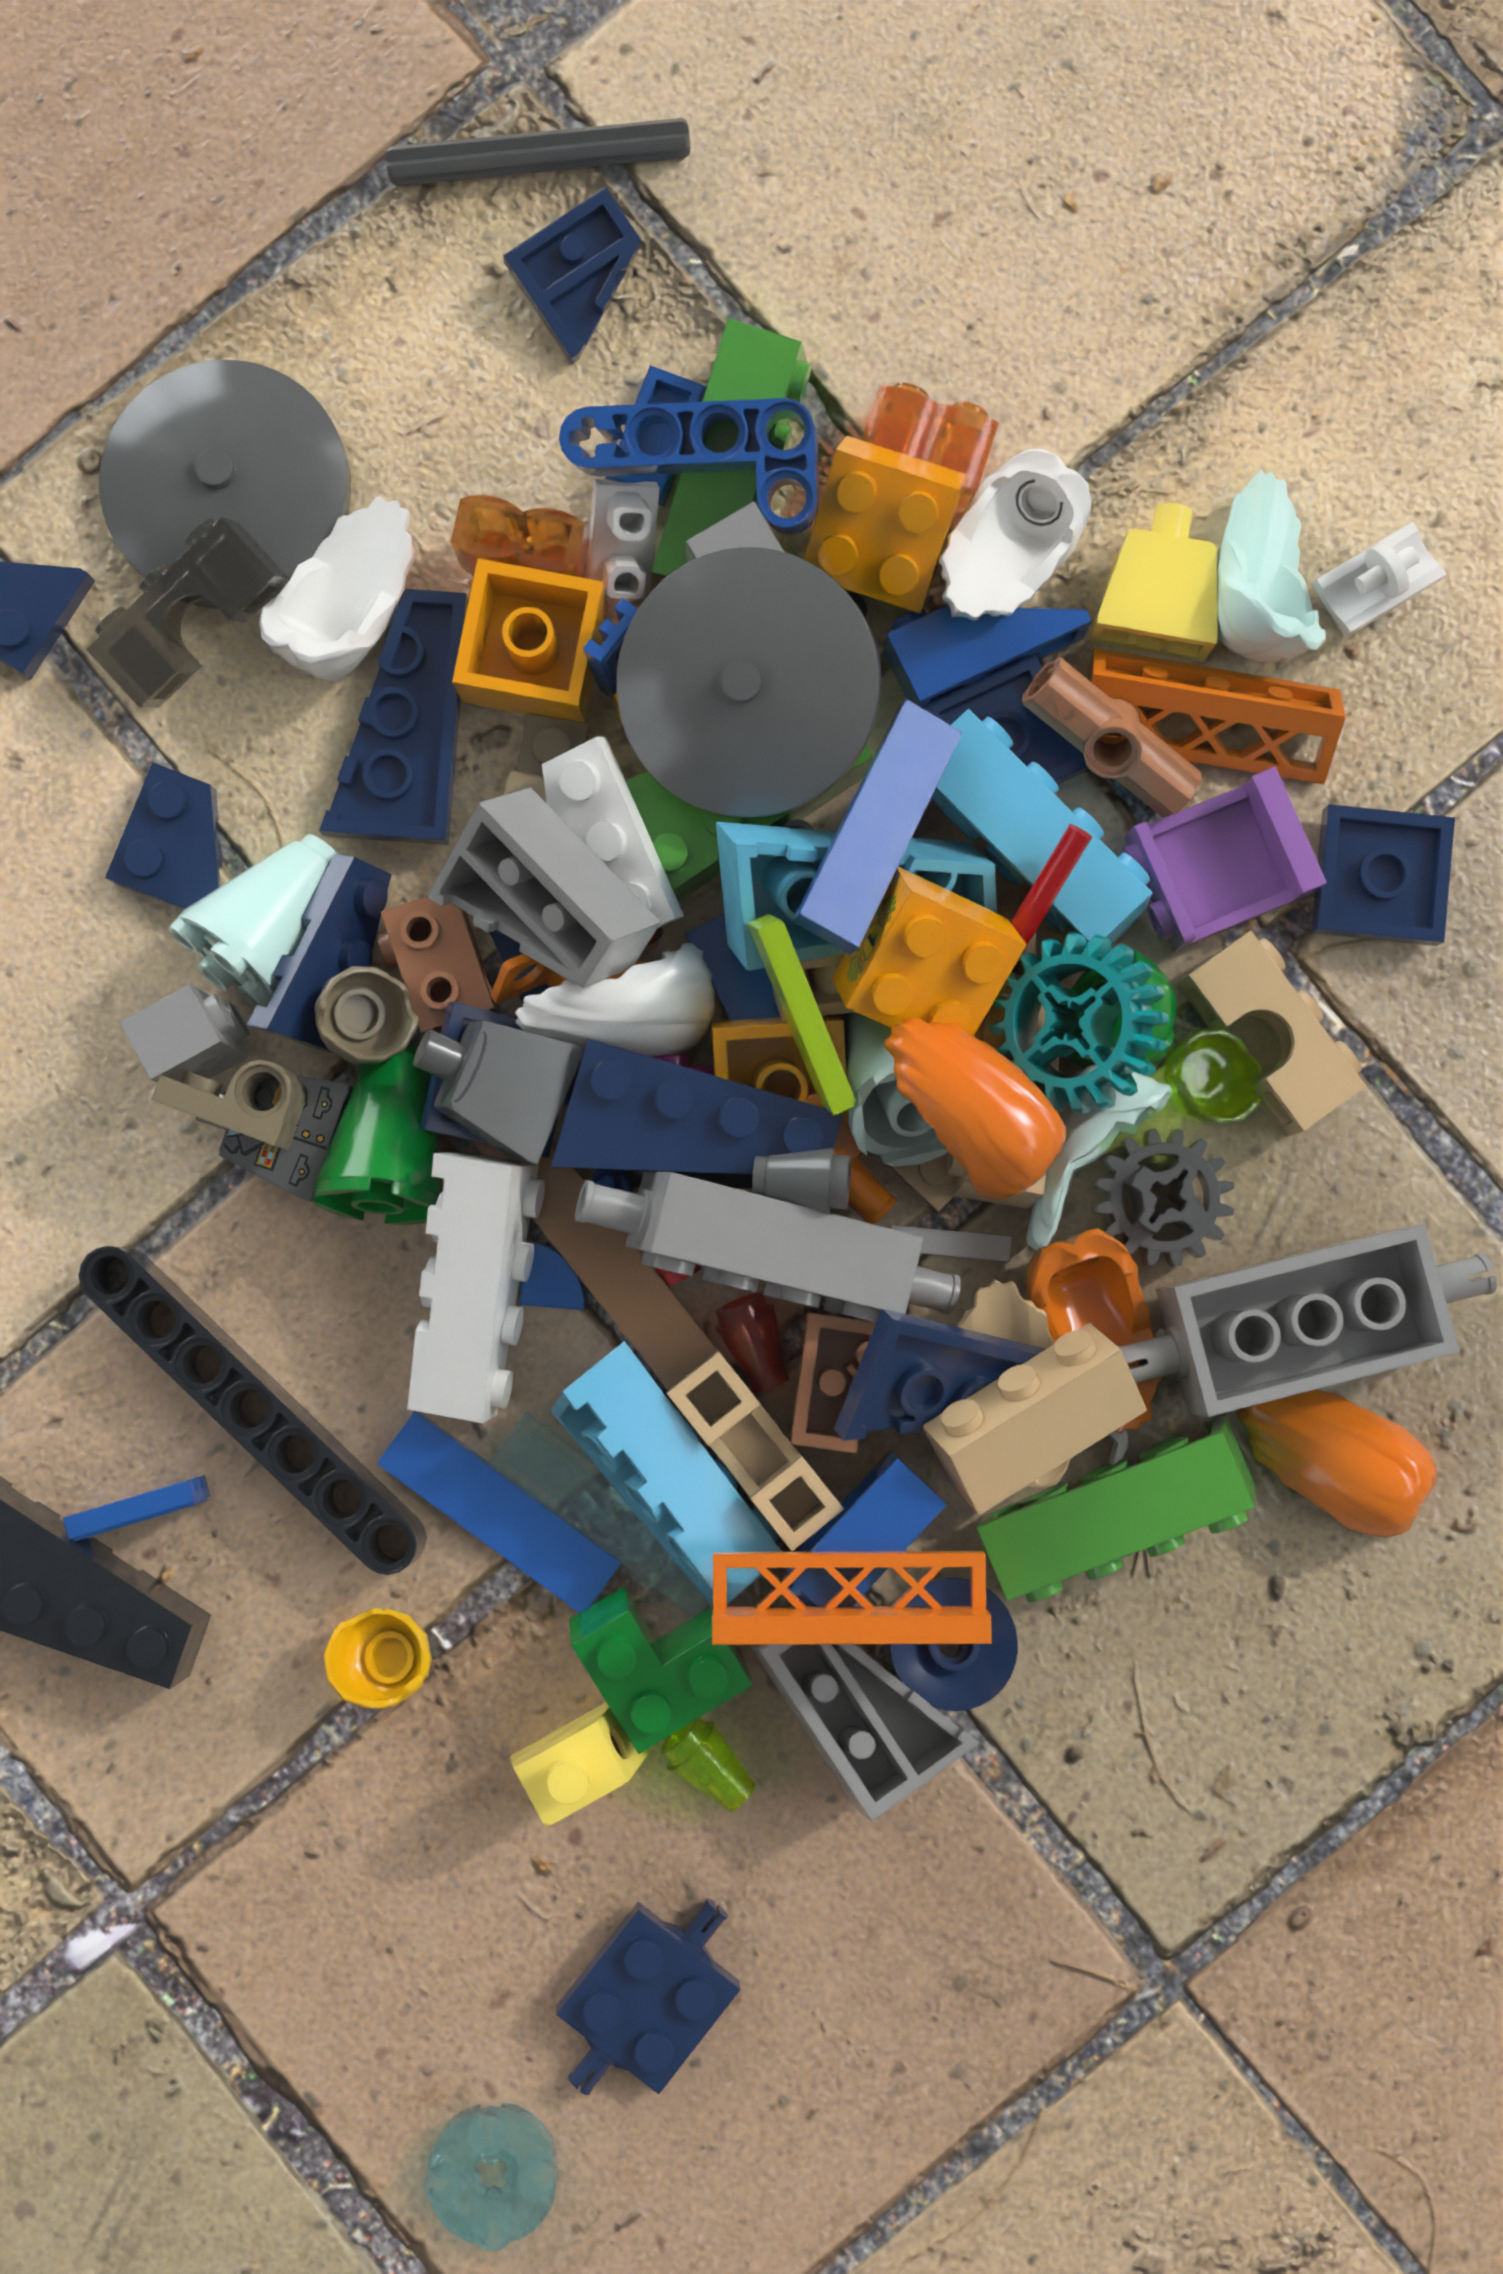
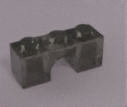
(145, 643)

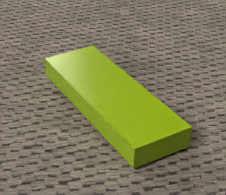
(802, 1013)

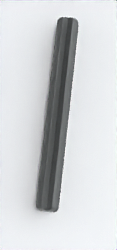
(538, 151)

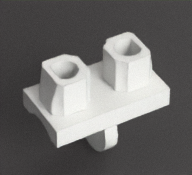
(623, 537)
(1378, 580)

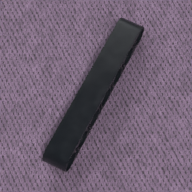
(223, 1398)

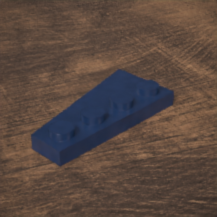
(406, 744)
(669, 1117)

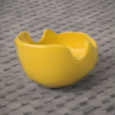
(377, 1658)

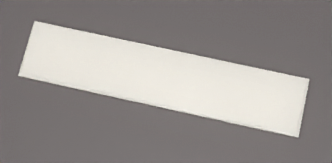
(961, 1243)

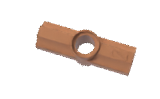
(1085, 713)

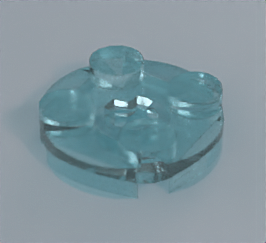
(492, 2214)

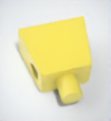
(1161, 591)
(576, 1764)

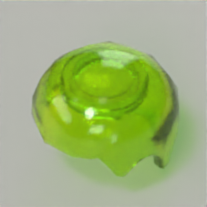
(1212, 1077)

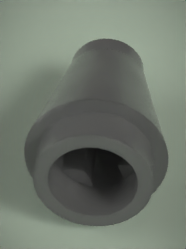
(804, 1178)

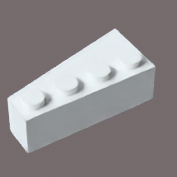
(473, 1284)

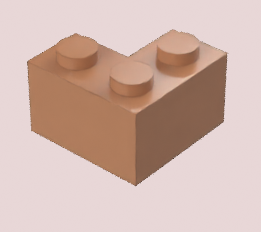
(826, 1370)

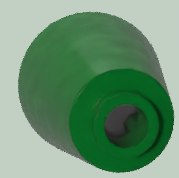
(378, 1152)

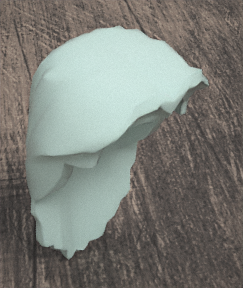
(1260, 592)
(1085, 1143)

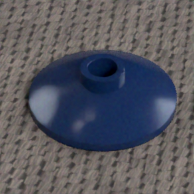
(975, 1670)

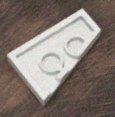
(595, 802)

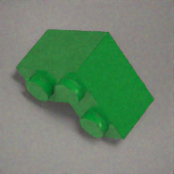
(653, 1681)

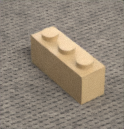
(1035, 1417)

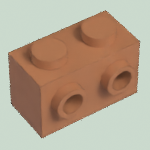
(435, 959)

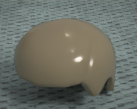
(365, 1015)

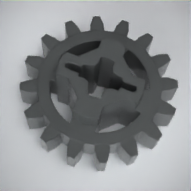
(1186, 1213)

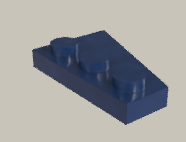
(338, 934)
(920, 1369)

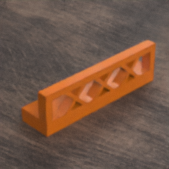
(1228, 699)
(850, 1623)

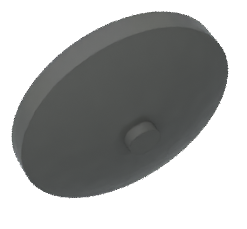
(227, 446)
(748, 682)

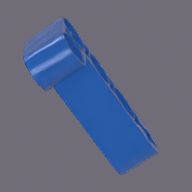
(689, 452)

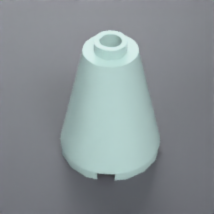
(882, 1117)

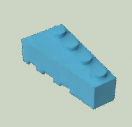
(1022, 819)
(773, 867)
(662, 1470)

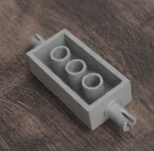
(772, 1241)
(1308, 1320)

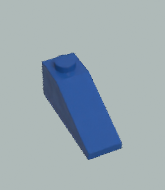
(944, 652)

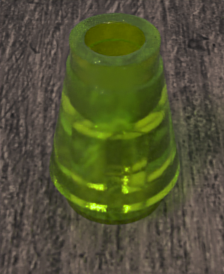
(708, 1763)

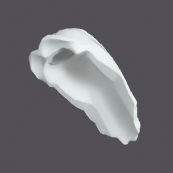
(1014, 535)
(343, 593)
(647, 1010)

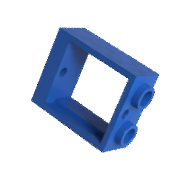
(878, 1515)

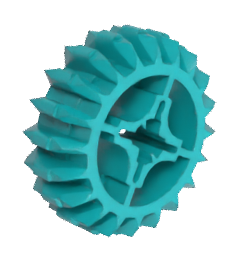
(1121, 993)

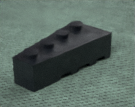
(89, 1599)

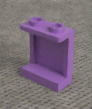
(1225, 861)

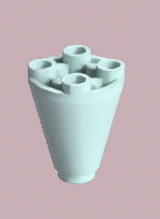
(254, 919)

